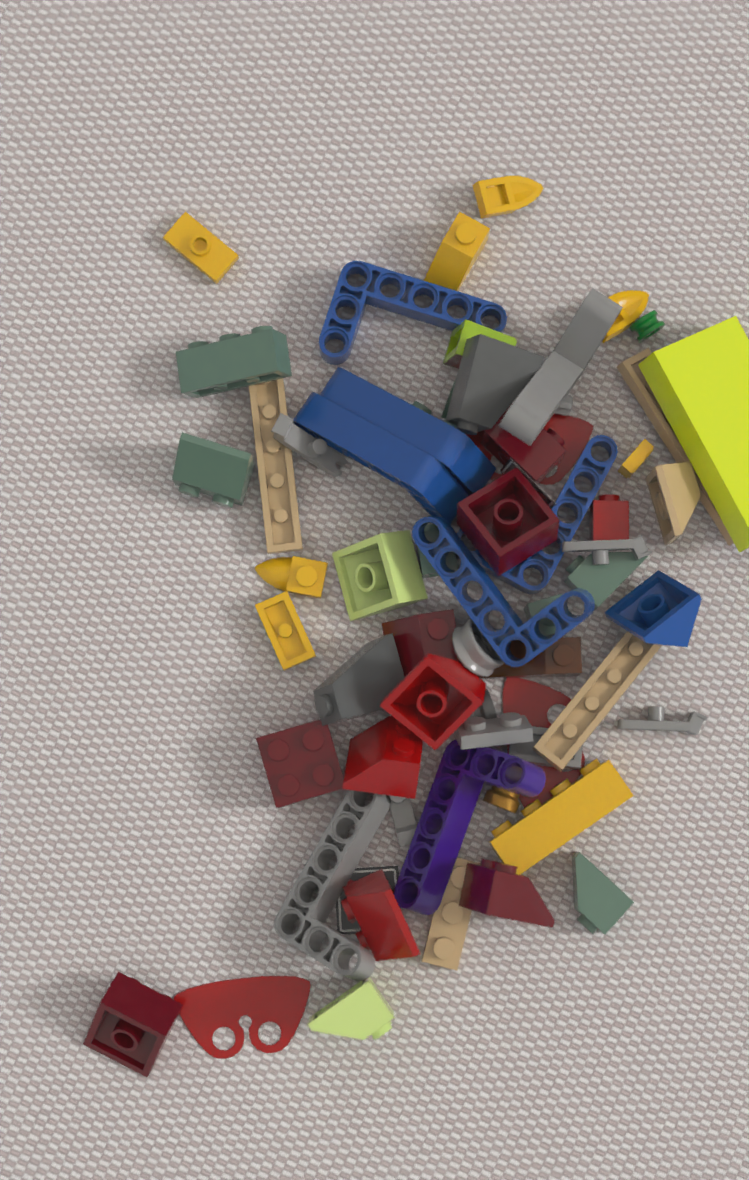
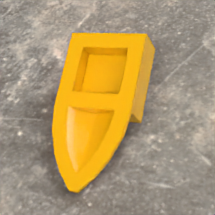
(505, 194)
(633, 305)
(294, 575)

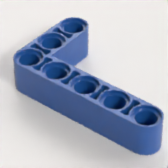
(401, 304)
(414, 426)
(383, 453)
(568, 497)
(492, 598)

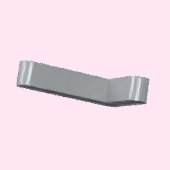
(562, 368)
(331, 884)

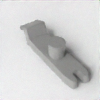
(307, 446)
(601, 547)
(656, 722)
(403, 819)

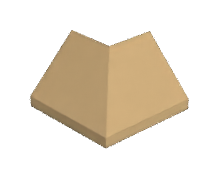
(673, 496)

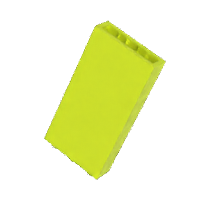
(706, 401)

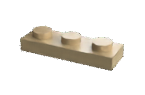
(449, 923)

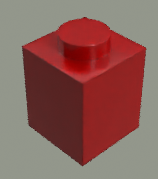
(608, 518)

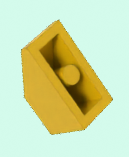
(457, 252)

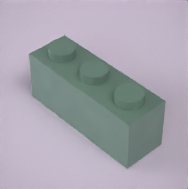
(233, 362)

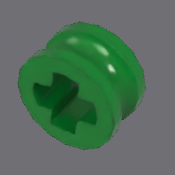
(647, 326)

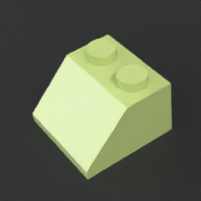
(379, 574)
(355, 1013)

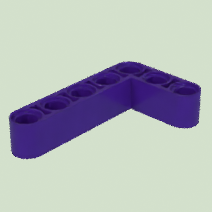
(449, 814)

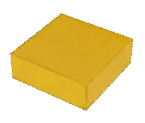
(635, 460)

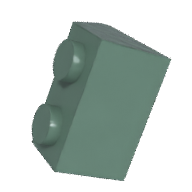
(212, 470)

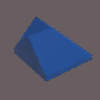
(658, 611)

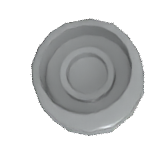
(475, 650)

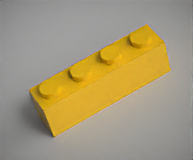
(560, 817)

